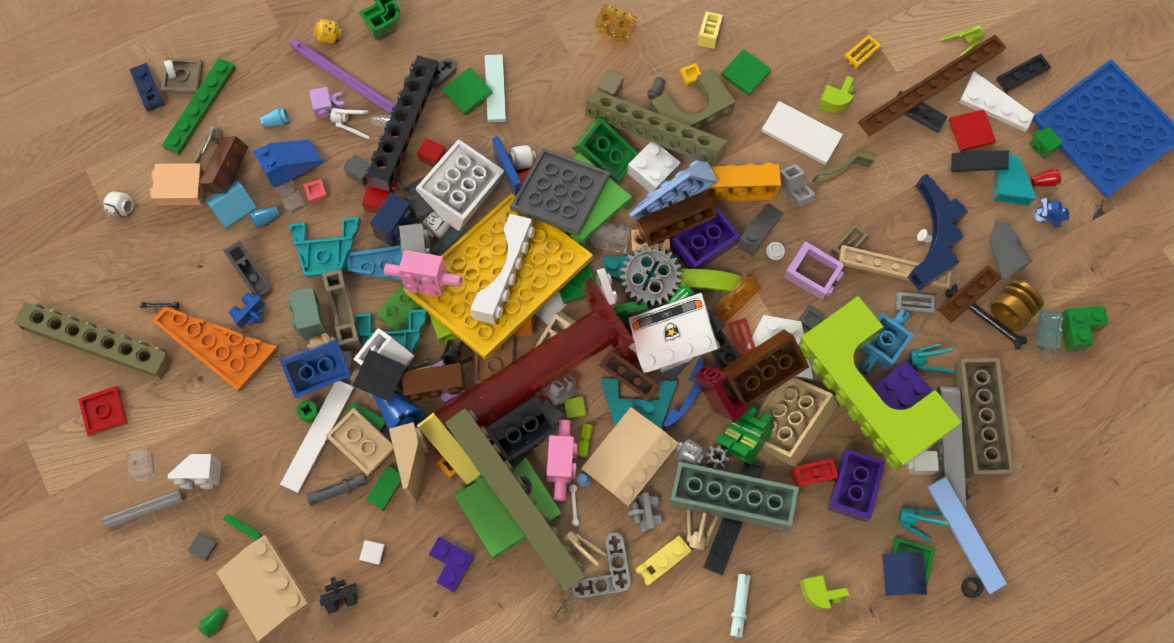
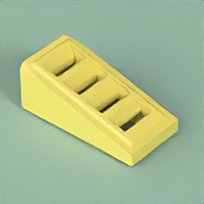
(706, 39)

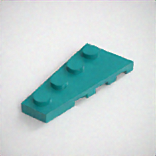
(614, 264)

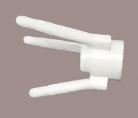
(340, 116)

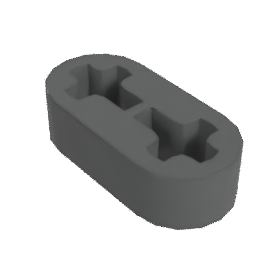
(445, 74)

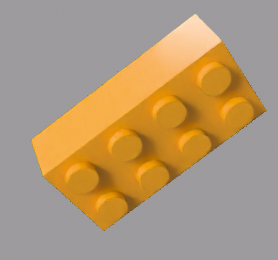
(745, 182)

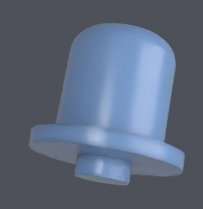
(583, 479)

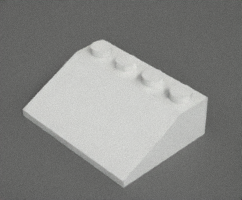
(459, 184)

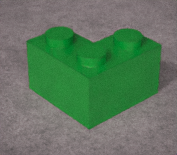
(1079, 324)

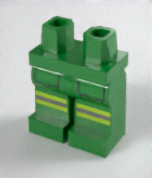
(746, 435)

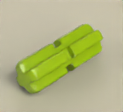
(585, 437)

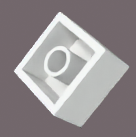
(653, 167)

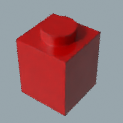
(431, 152)

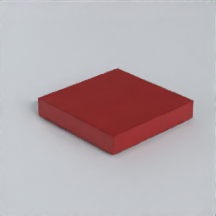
(972, 130)
(103, 411)

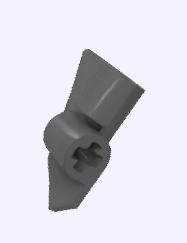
(1007, 250)

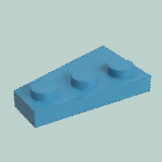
(373, 261)

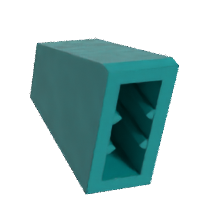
(1013, 184)

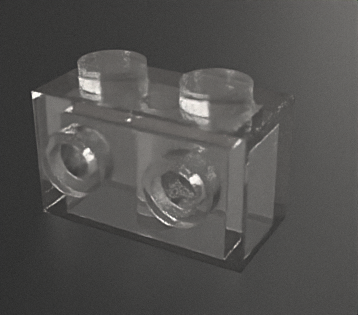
(611, 237)

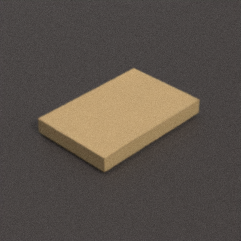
(360, 442)

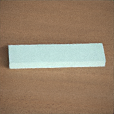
(495, 82)

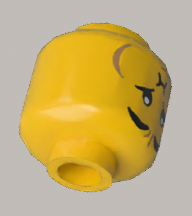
(327, 31)

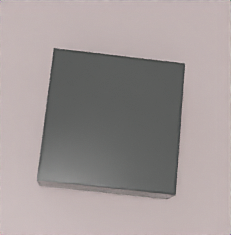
(810, 318)
(202, 546)

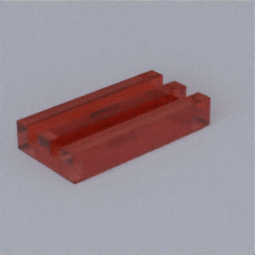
(737, 323)

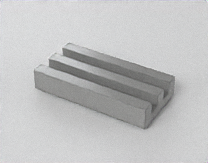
(899, 302)

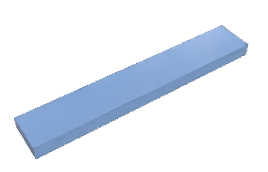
(966, 535)

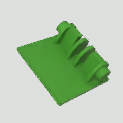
(396, 310)

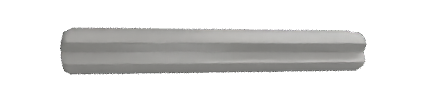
(142, 509)

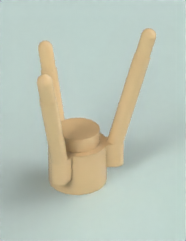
(698, 540)
(575, 542)

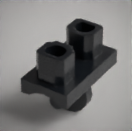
(330, 599)

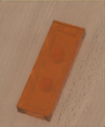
(736, 298)

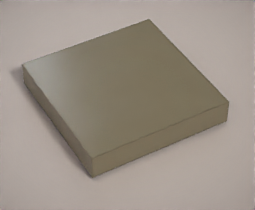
(187, 76)

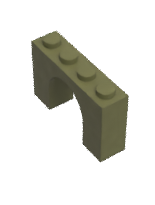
(716, 95)

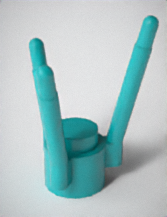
(919, 357)
(909, 516)

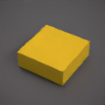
(690, 74)

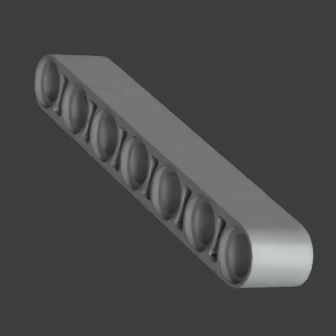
(951, 447)

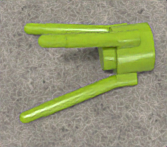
(971, 35)

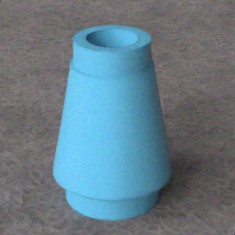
(275, 118)

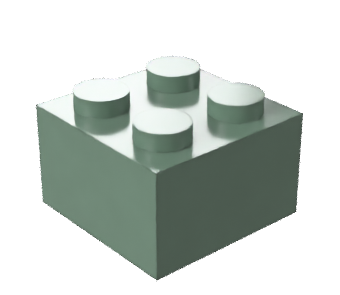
(307, 313)

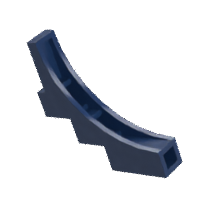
(944, 234)

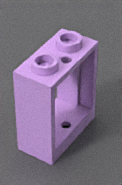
(806, 283)

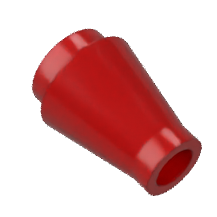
(1047, 179)

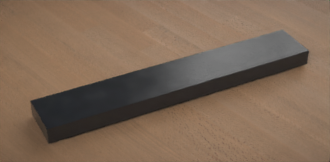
(729, 530)

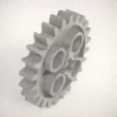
(667, 283)

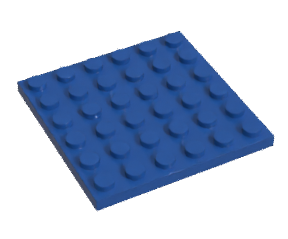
(1108, 128)

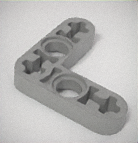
(610, 579)

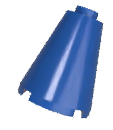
(399, 411)

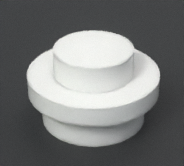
(775, 251)

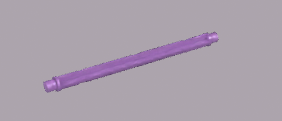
(342, 75)

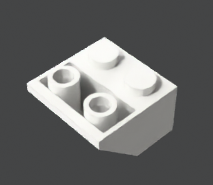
(385, 345)
(197, 470)

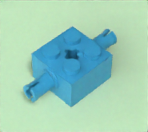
(896, 340)

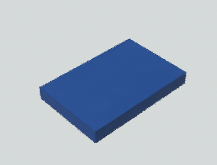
(506, 164)

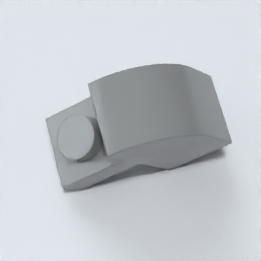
(795, 187)

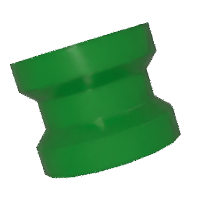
(310, 414)

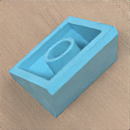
(232, 205)

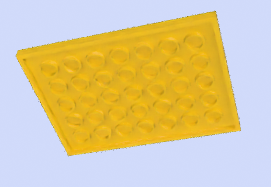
(480, 257)

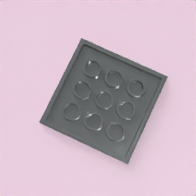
(560, 191)

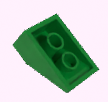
(605, 149)

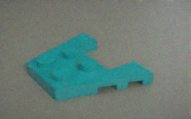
(326, 254)
(407, 338)
(652, 409)

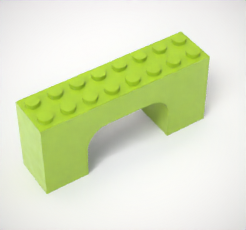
(895, 433)

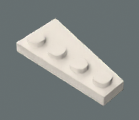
(985, 96)

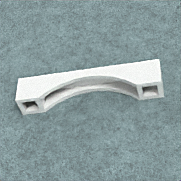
(489, 301)

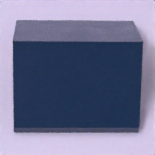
(904, 574)

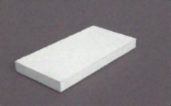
(801, 133)

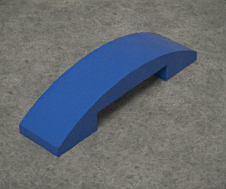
(675, 416)

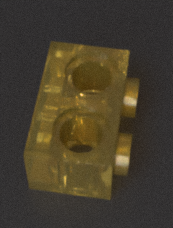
(617, 20)

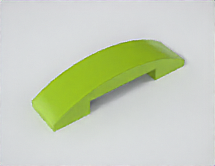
(708, 279)

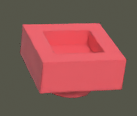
(315, 190)

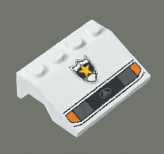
(673, 333)

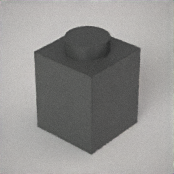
(355, 169)

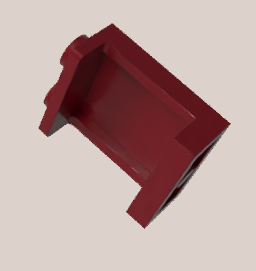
(710, 382)

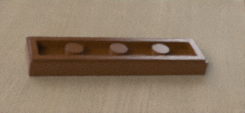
(969, 294)

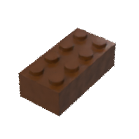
(765, 368)

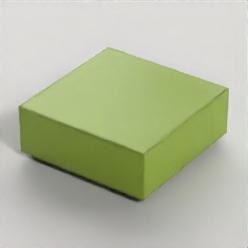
(575, 408)

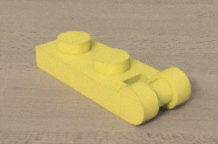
(664, 560)

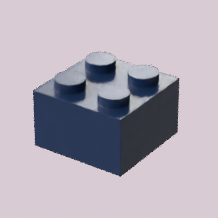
(390, 216)

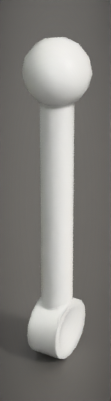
(575, 522)

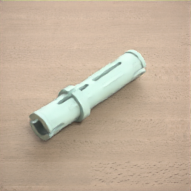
(739, 613)

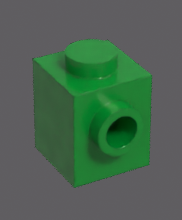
(1045, 142)

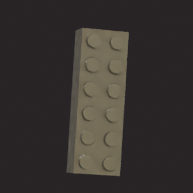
(984, 419)

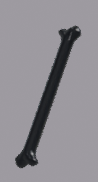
(1017, 340)

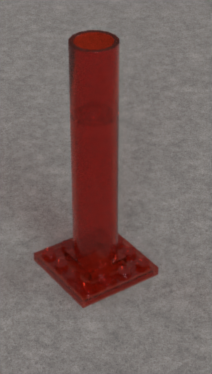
(546, 362)

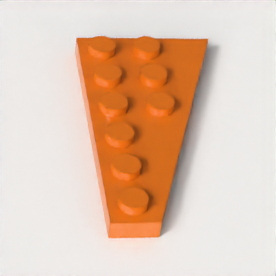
(220, 349)

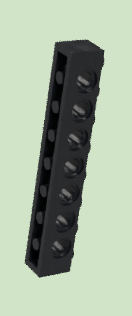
(384, 177)

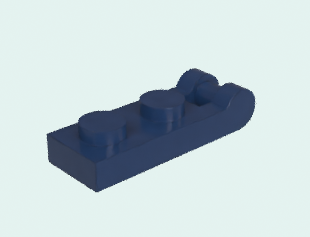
(146, 86)

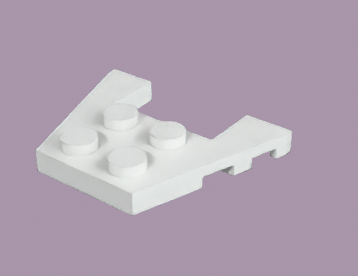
(771, 326)

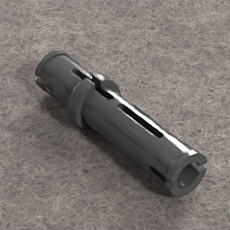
(339, 488)

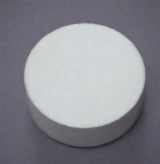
(170, 69)

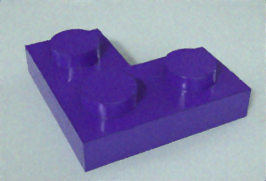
(456, 562)

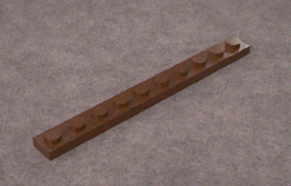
(931, 85)

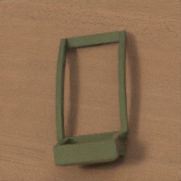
(856, 158)

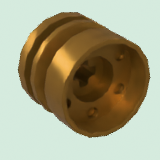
(1017, 305)

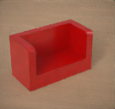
(814, 473)

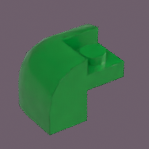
(381, 17)

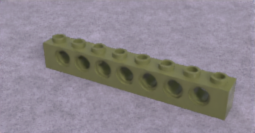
(656, 128)
(29, 319)

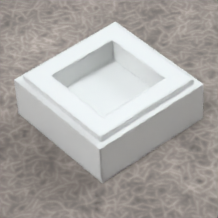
(372, 552)

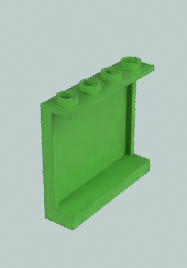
(608, 204)
(490, 517)

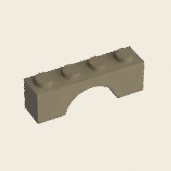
(342, 310)

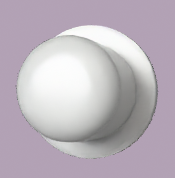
(924, 236)

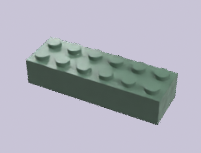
(734, 496)

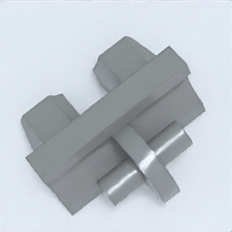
(560, 390)
(643, 514)

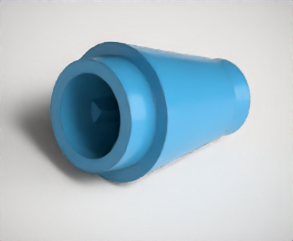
(264, 216)

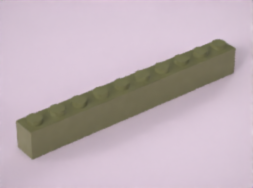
(515, 500)

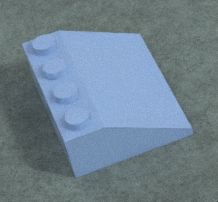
(684, 185)

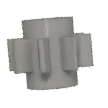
(717, 451)

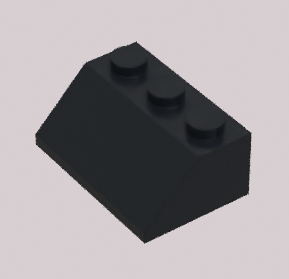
(521, 428)

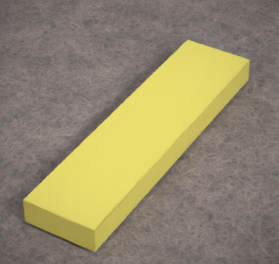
(448, 448)

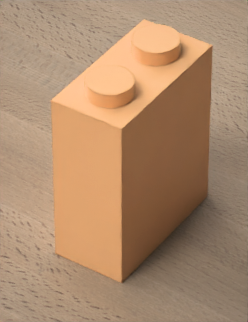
(177, 184)

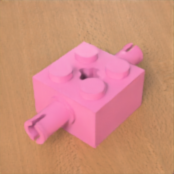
(423, 273)
(560, 455)

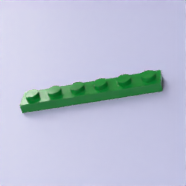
(198, 106)

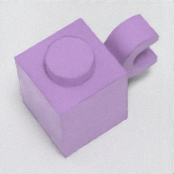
(323, 101)

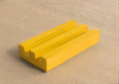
(853, 60)

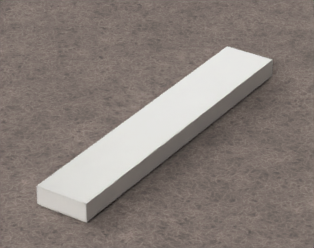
(316, 436)

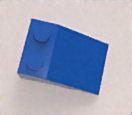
(287, 160)
(314, 368)

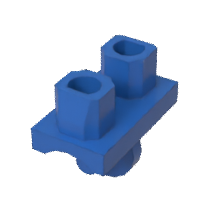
(1051, 212)
(250, 312)

